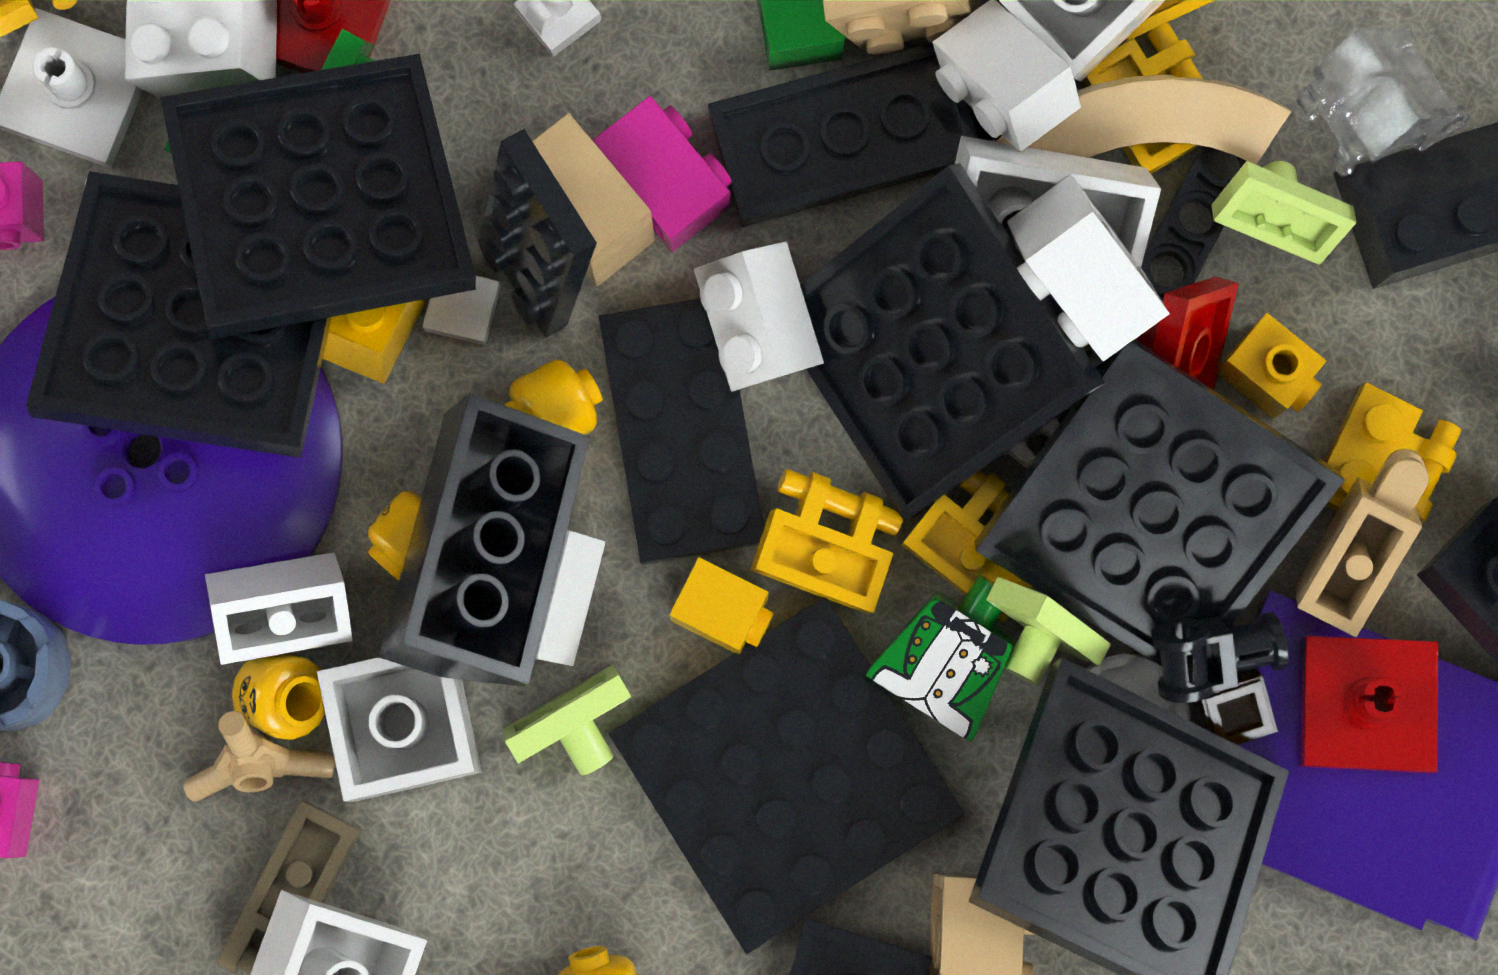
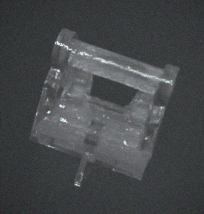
(1379, 98)

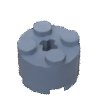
(33, 666)

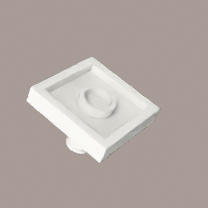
(69, 89)

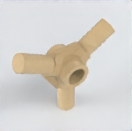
(253, 761)

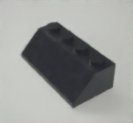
(1426, 206)
(485, 545)

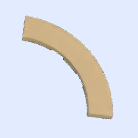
(1167, 111)

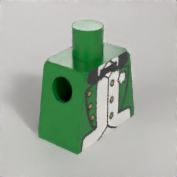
(948, 659)

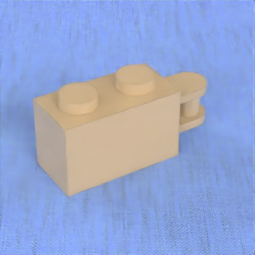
(1364, 544)

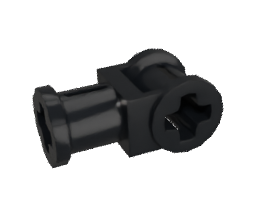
(1208, 655)

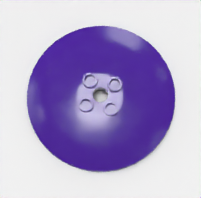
(131, 546)

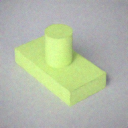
(1282, 212)
(1045, 631)
(571, 722)

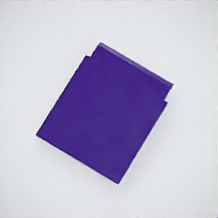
(1389, 838)

